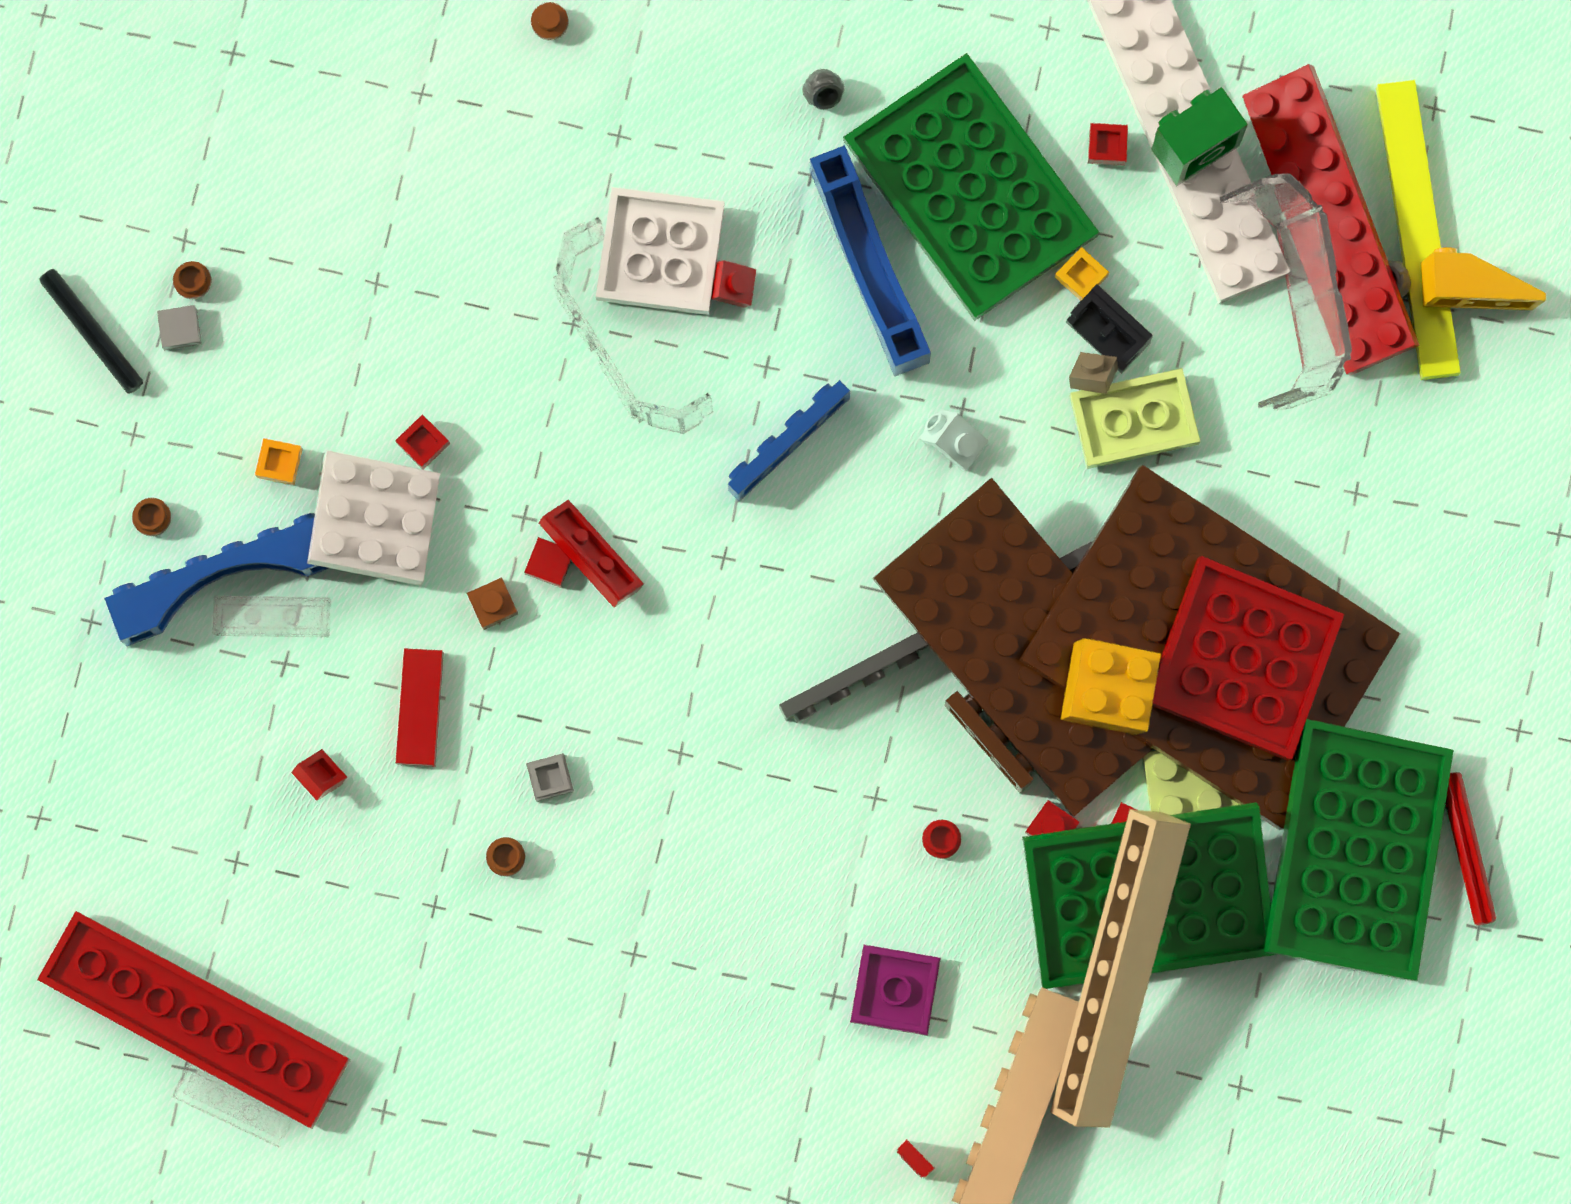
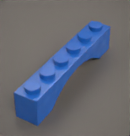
(868, 261)
(148, 607)

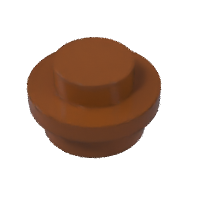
(549, 21)
(192, 280)
(151, 516)
(505, 856)

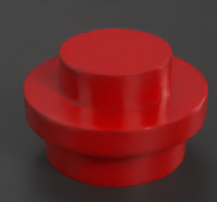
(941, 839)

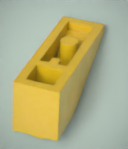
(1470, 282)

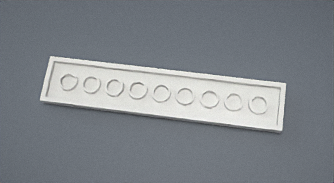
(1164, 77)

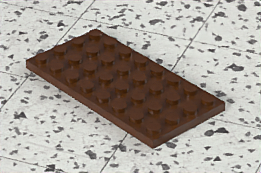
(977, 599)

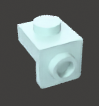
(953, 438)

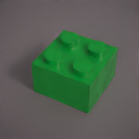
(1198, 135)

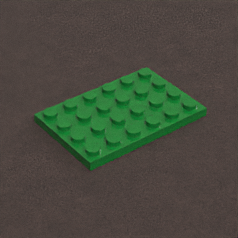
(970, 186)
(1359, 850)
(1215, 908)

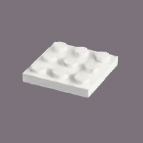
(660, 250)
(373, 518)

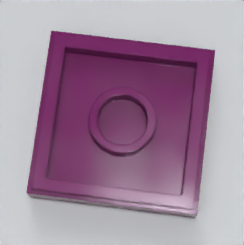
(895, 990)

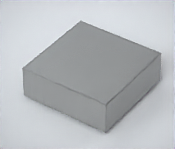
(179, 327)
(549, 777)

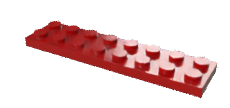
(1304, 141)
(193, 1019)

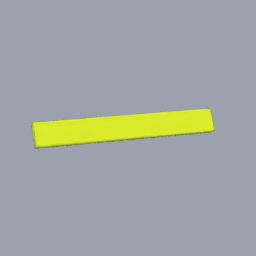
(1416, 223)

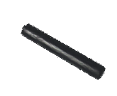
(91, 331)

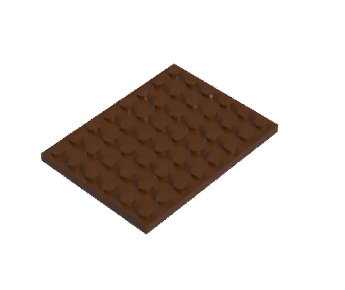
(1130, 597)

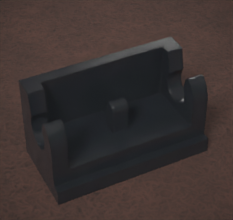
(1109, 327)

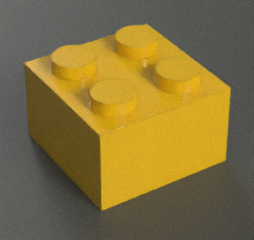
(1110, 686)

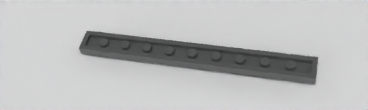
(872, 668)

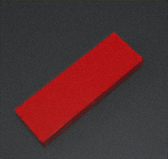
(591, 553)
(419, 707)

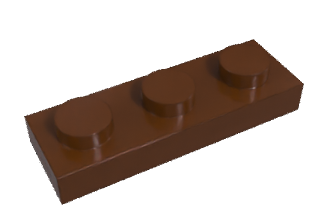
(990, 740)

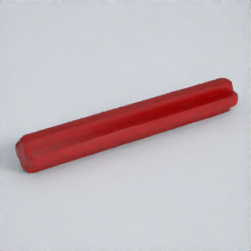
(1469, 851)

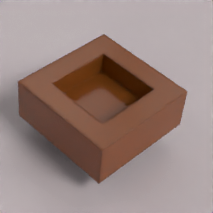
(492, 603)

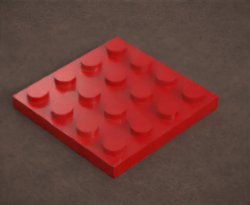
(1245, 658)

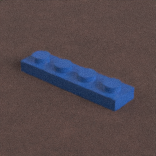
(776, 450)

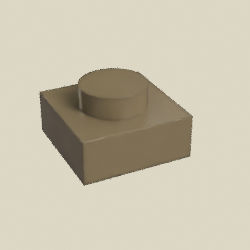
(1093, 372)

